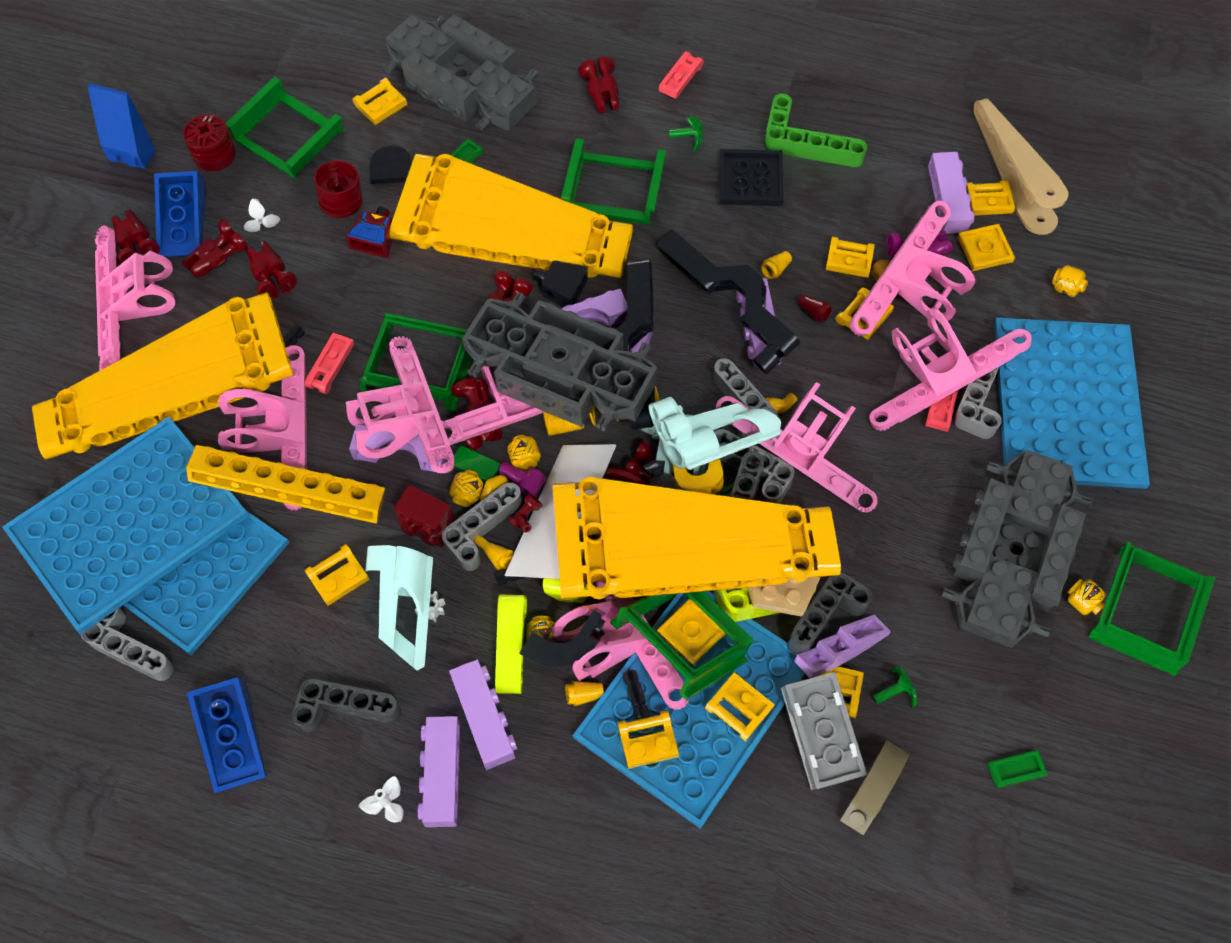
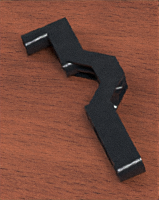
(746, 281)
(639, 322)

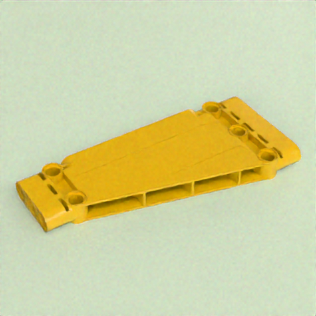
(503, 221)
(171, 377)
(683, 540)

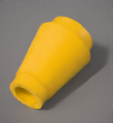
(775, 265)
(583, 692)

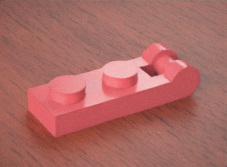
(680, 74)
(329, 363)

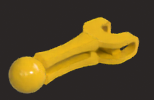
(709, 482)

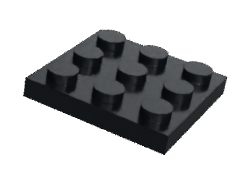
(751, 177)

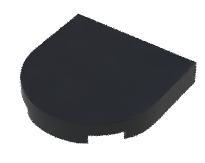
(390, 165)

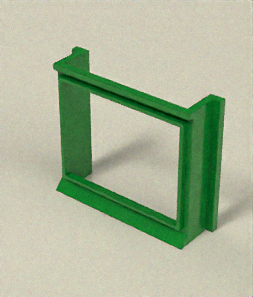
(261, 105)
(612, 213)
(458, 373)
(1137, 646)
(709, 672)

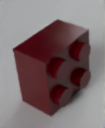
(423, 516)

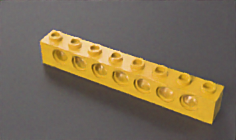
(305, 488)

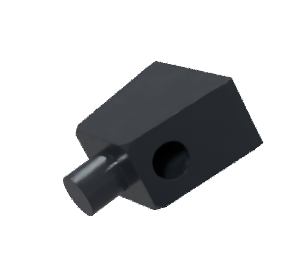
(562, 282)

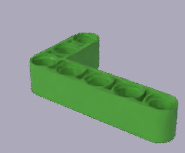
(809, 143)

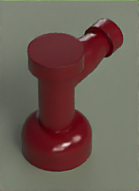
(519, 518)

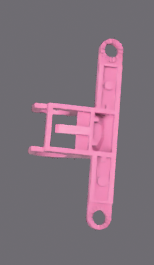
(908, 273)
(111, 292)
(944, 373)
(412, 408)
(490, 417)
(284, 419)
(806, 449)
(621, 645)

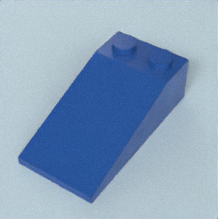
(120, 127)
(179, 212)
(227, 733)

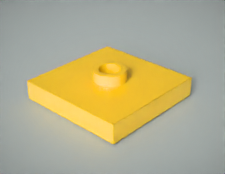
(986, 247)
(691, 632)

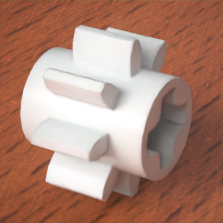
(434, 611)

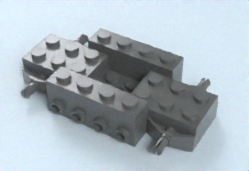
(436, 59)
(589, 374)
(1025, 511)

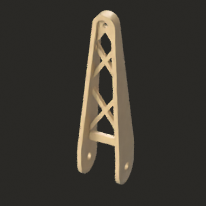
(1024, 169)

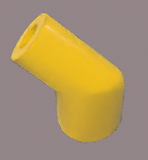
(782, 405)
(492, 485)

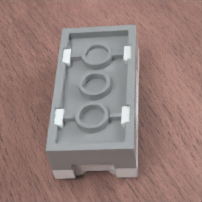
(823, 731)

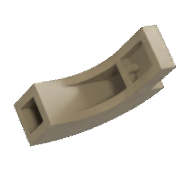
(875, 787)

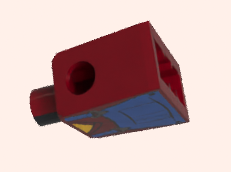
(371, 233)

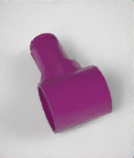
(528, 481)

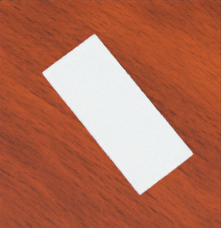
(537, 550)

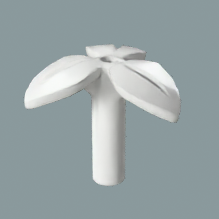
(257, 211)
(383, 798)

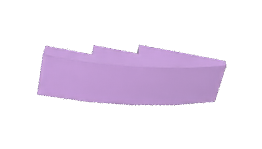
(842, 647)

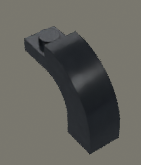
(554, 653)

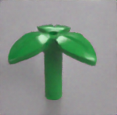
(696, 131)
(904, 684)

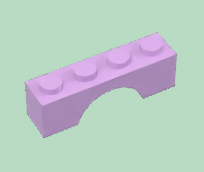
(607, 308)
(385, 438)

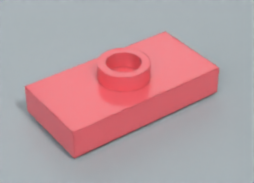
(941, 413)

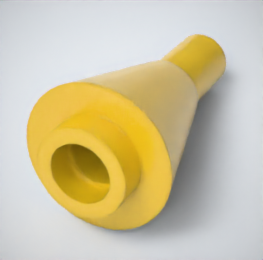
(497, 554)

